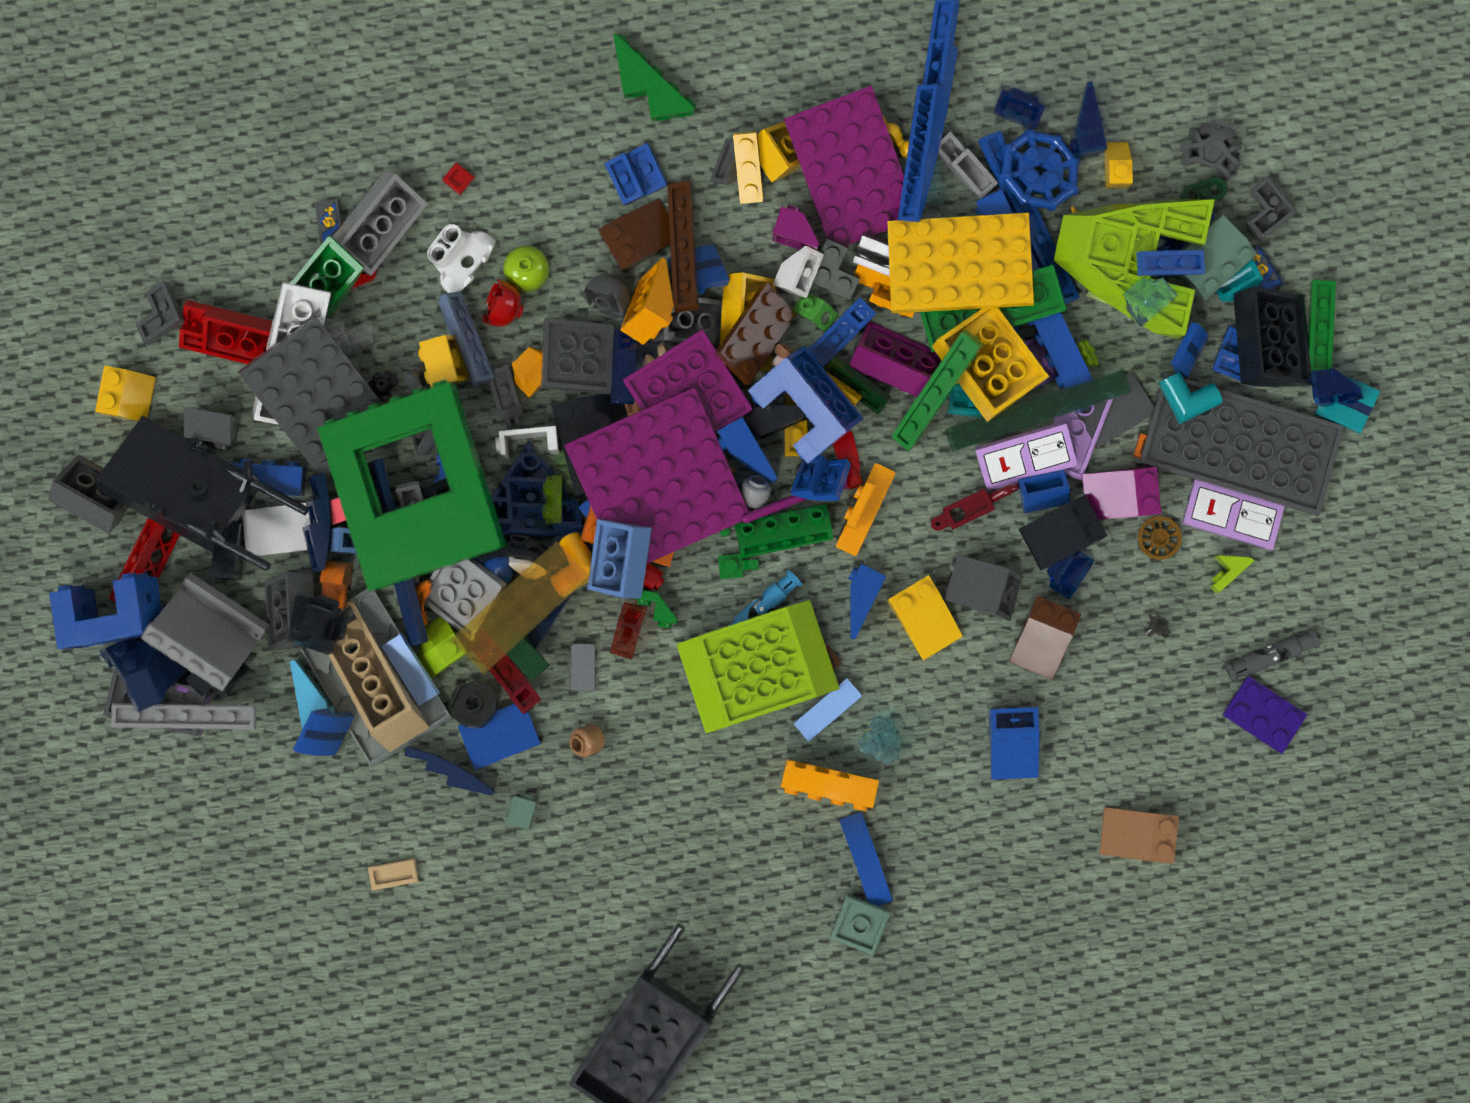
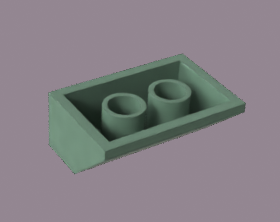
(1224, 256)

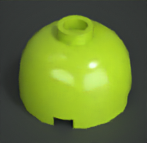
(526, 268)

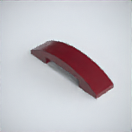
(515, 684)

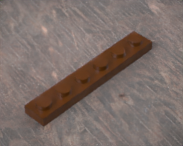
(682, 246)

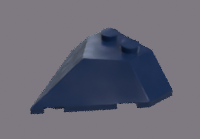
(521, 499)
(144, 671)

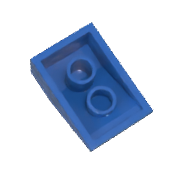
(742, 447)

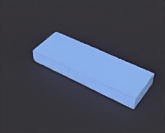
(410, 669)
(827, 709)

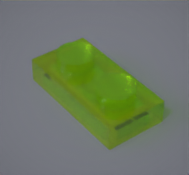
(553, 490)

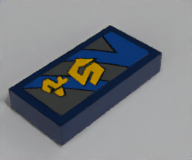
(1271, 279)

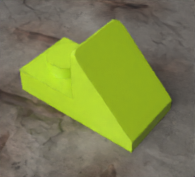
(1234, 566)

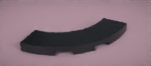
(519, 547)

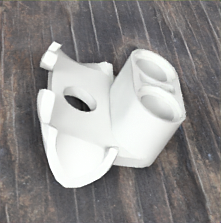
(453, 274)

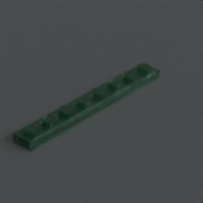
(1039, 410)

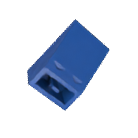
(1014, 742)

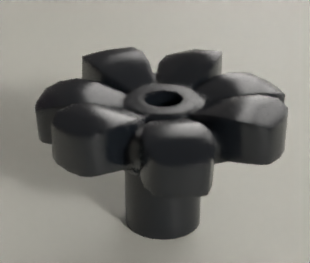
(387, 387)

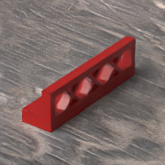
(143, 549)

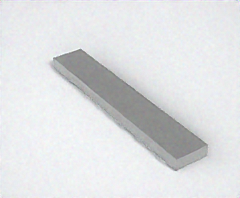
(185, 716)

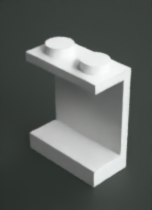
(550, 432)

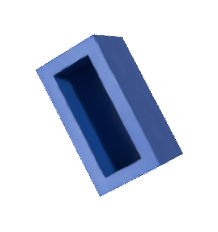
(1044, 491)

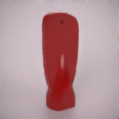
(846, 449)

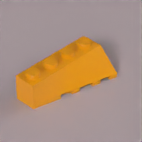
(830, 784)

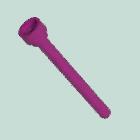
(773, 507)

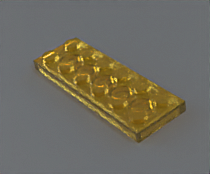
(520, 608)

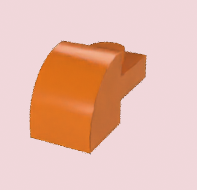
(335, 581)

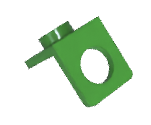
(813, 309)

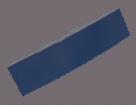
(318, 531)
(457, 775)

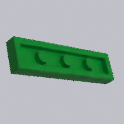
(1321, 324)

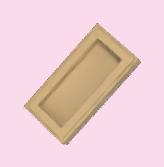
(393, 874)

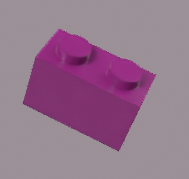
(793, 229)

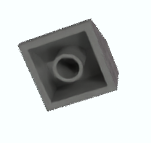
(210, 428)

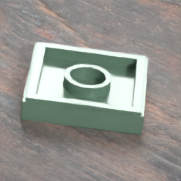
(860, 924)

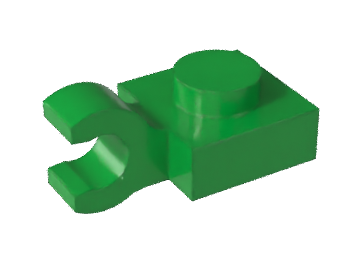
(732, 566)

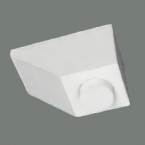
(799, 271)

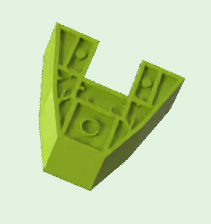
(1102, 247)

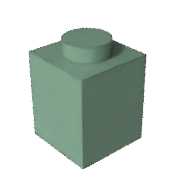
(522, 811)

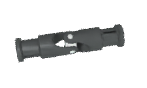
(1262, 659)

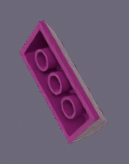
(894, 359)

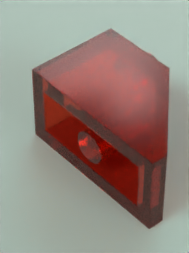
(628, 630)

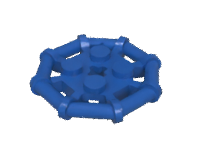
(1049, 161)

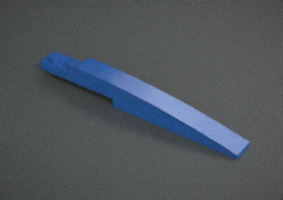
(930, 111)

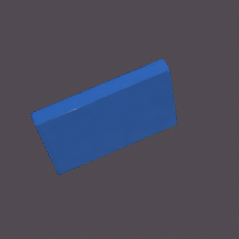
(501, 737)

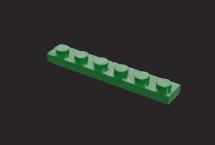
(937, 389)

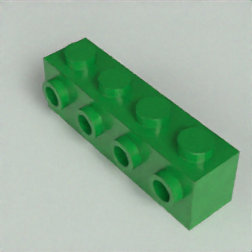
(784, 531)

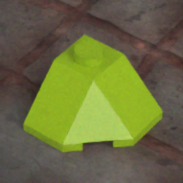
(440, 650)

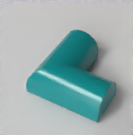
(1187, 404)

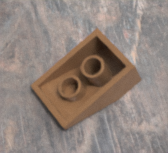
(1139, 835)

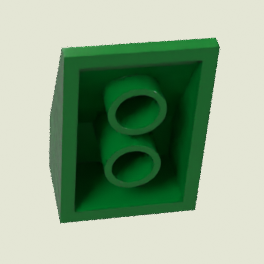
(331, 271)

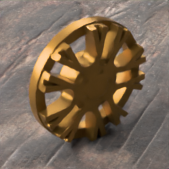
(1159, 537)

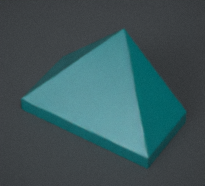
(1246, 277)

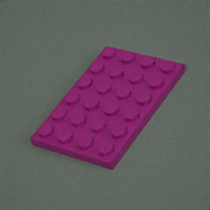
(848, 165)

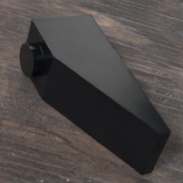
(772, 419)

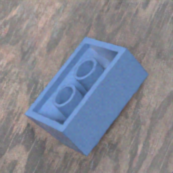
(619, 559)

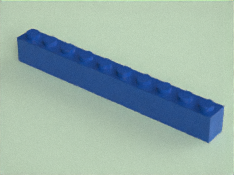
(1051, 330)

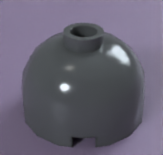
(608, 293)

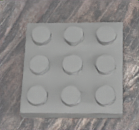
(462, 591)

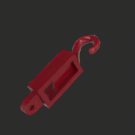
(973, 506)

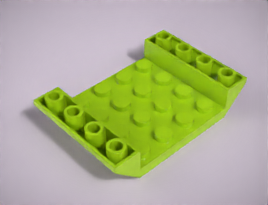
(757, 666)

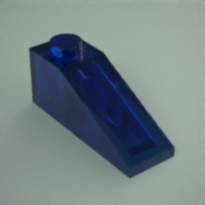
(1088, 130)
(623, 364)

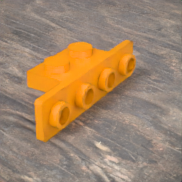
(881, 287)
(866, 507)

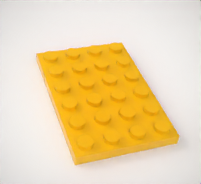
(960, 263)

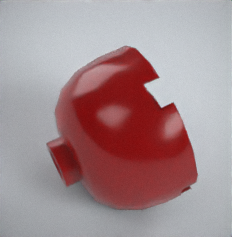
(503, 305)

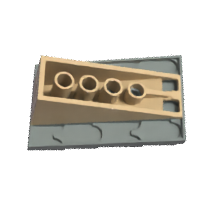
(366, 684)

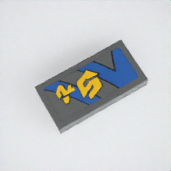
(328, 218)

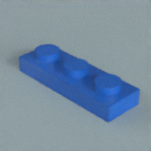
(1170, 263)

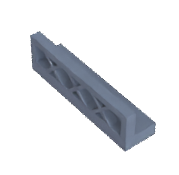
(462, 327)

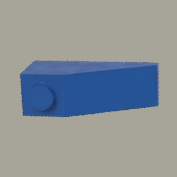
(863, 592)

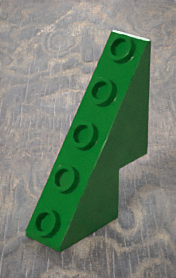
(643, 80)

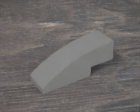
(965, 165)

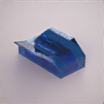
(1019, 107)
(1069, 574)

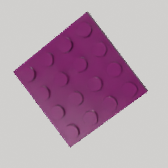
(690, 366)

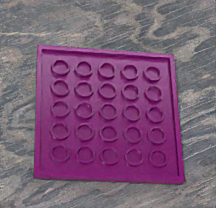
(660, 473)

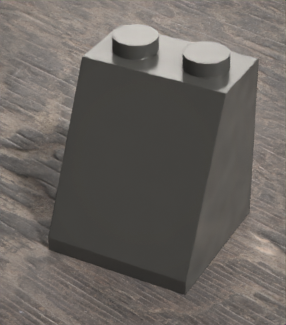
(983, 587)

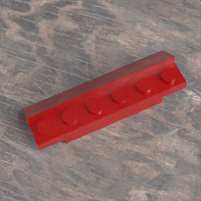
(223, 332)

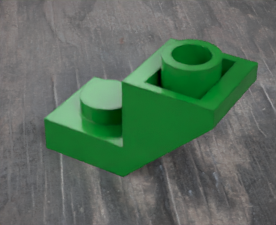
(662, 613)

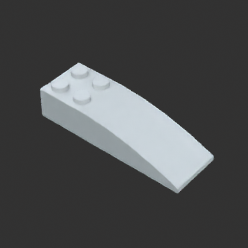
(294, 308)

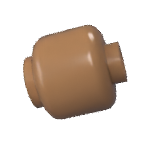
(587, 740)

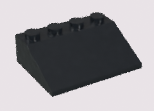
(1272, 338)
(582, 417)

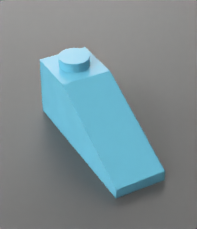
(308, 693)

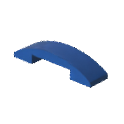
(842, 332)
(865, 859)

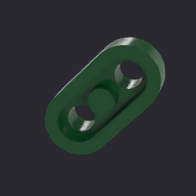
(1202, 189)

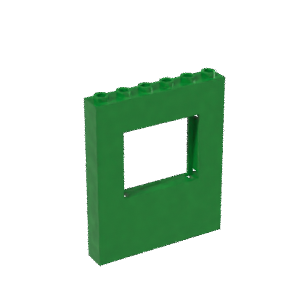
(428, 532)

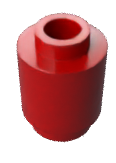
(652, 578)

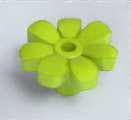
(1087, 353)

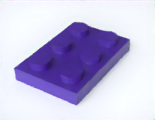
(1264, 714)

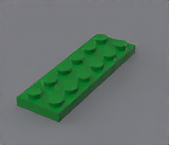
(1047, 302)

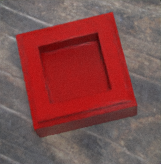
(458, 178)

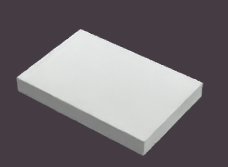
(274, 530)

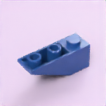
(286, 479)

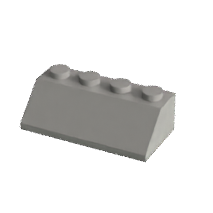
(380, 221)

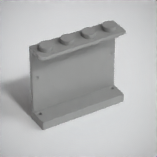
(205, 631)

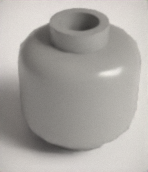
(755, 492)

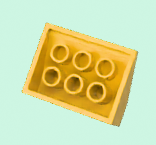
(1001, 369)

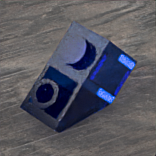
(1332, 387)

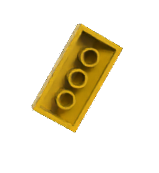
(736, 298)

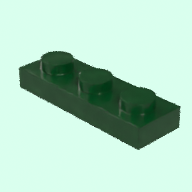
(873, 396)

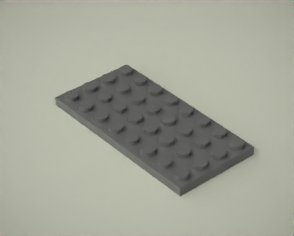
(1247, 449)

